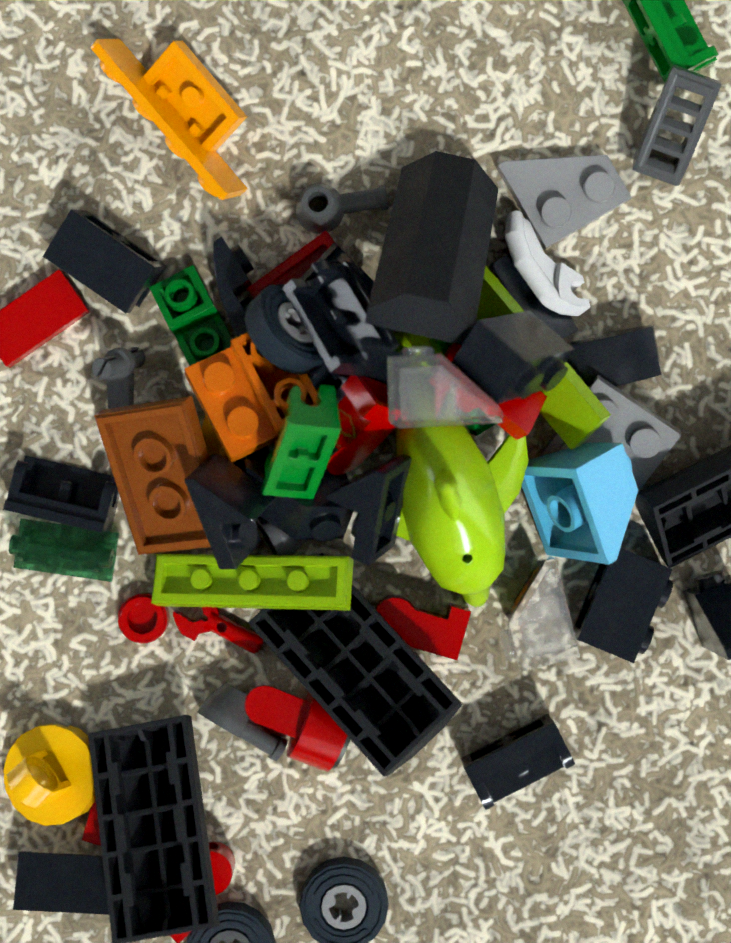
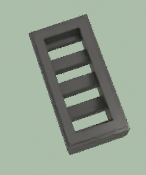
(662, 168)

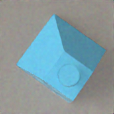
(582, 500)

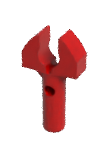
(219, 625)

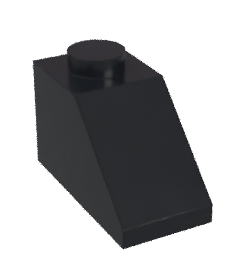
(306, 517)
(711, 611)

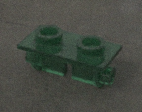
(64, 550)

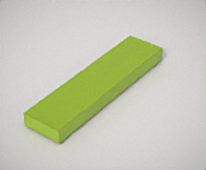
(570, 405)
(256, 582)

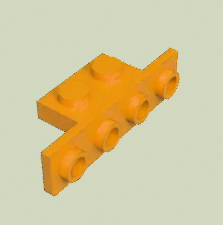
(183, 104)

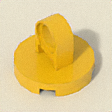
(50, 774)

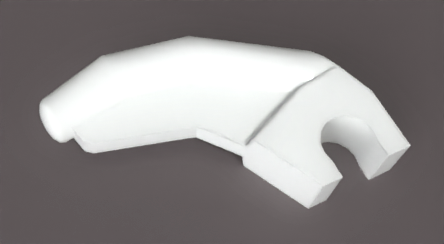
(548, 281)

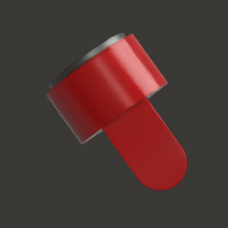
(312, 732)

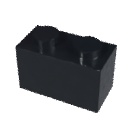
(513, 356)
(622, 605)

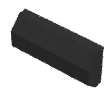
(435, 249)
(689, 508)
(362, 677)
(153, 830)

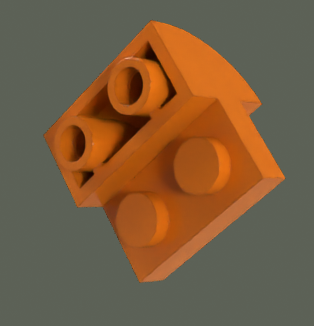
(245, 396)

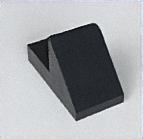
(379, 502)
(227, 507)

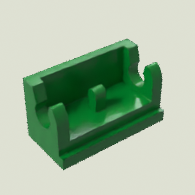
(670, 35)
(303, 446)

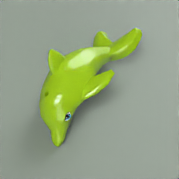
(457, 501)

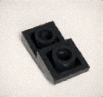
(231, 277)
(617, 356)

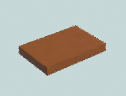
(150, 456)

